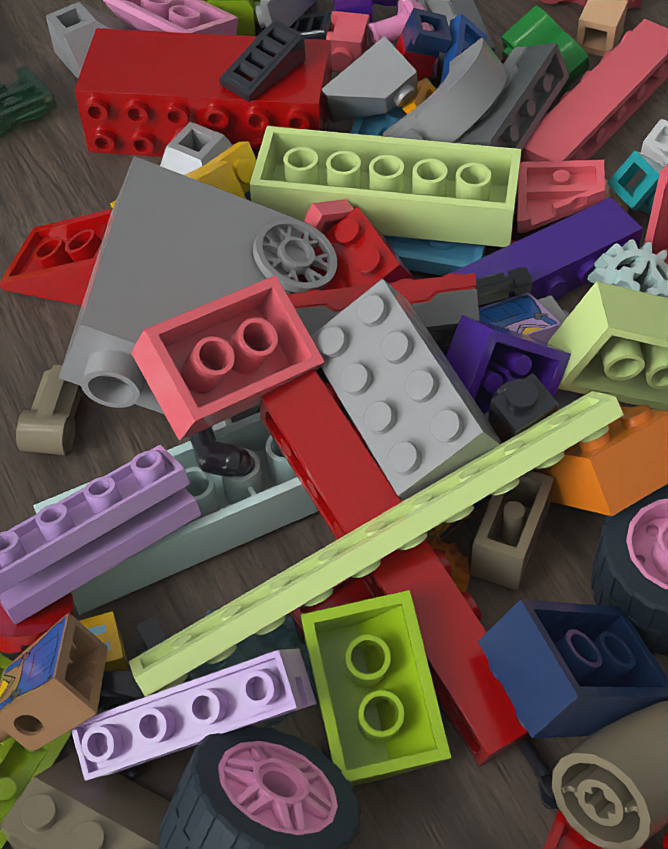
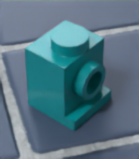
(643, 192)

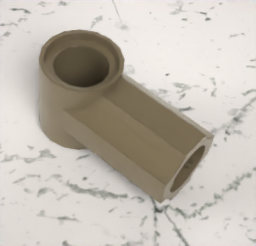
(51, 421)

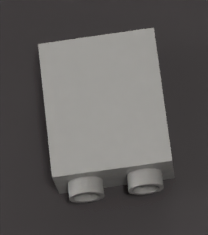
(161, 255)

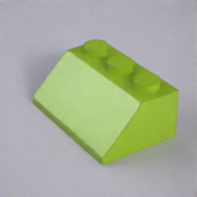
(375, 688)

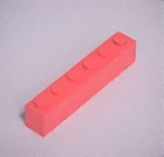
(602, 98)

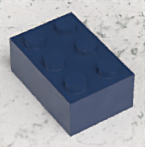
(572, 666)

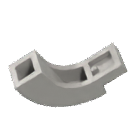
(461, 99)

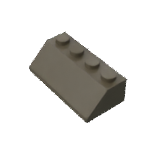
(73, 813)

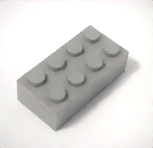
(401, 391)

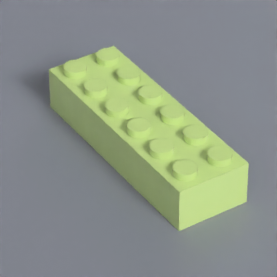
(397, 182)

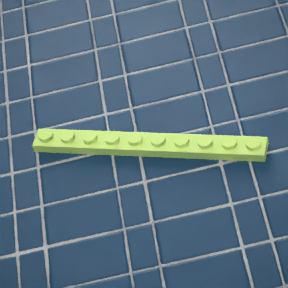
(361, 549)

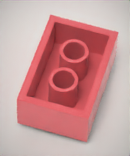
(225, 356)

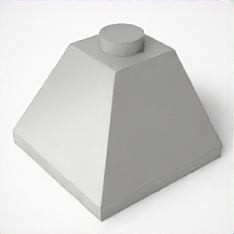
(371, 84)

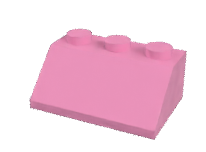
(174, 16)

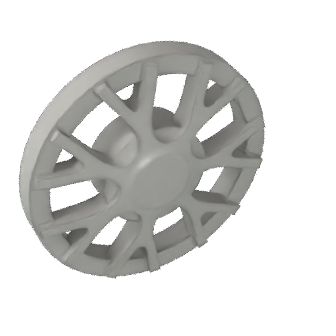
(295, 255)

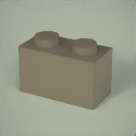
(511, 531)

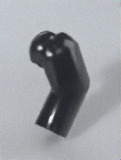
(219, 457)

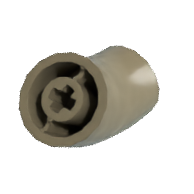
(618, 780)

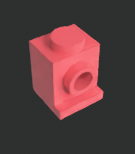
(348, 38)

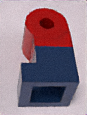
(424, 46)

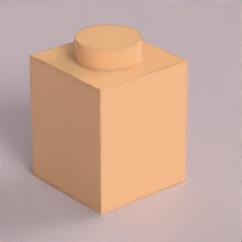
(601, 25)

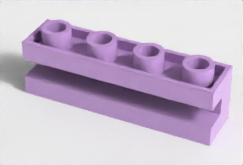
(92, 531)
(191, 711)

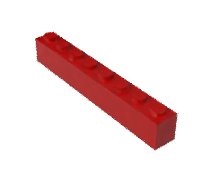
(351, 491)

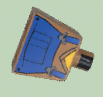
(52, 685)

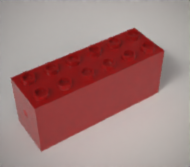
(150, 84)

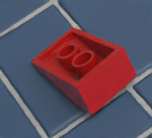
(58, 259)

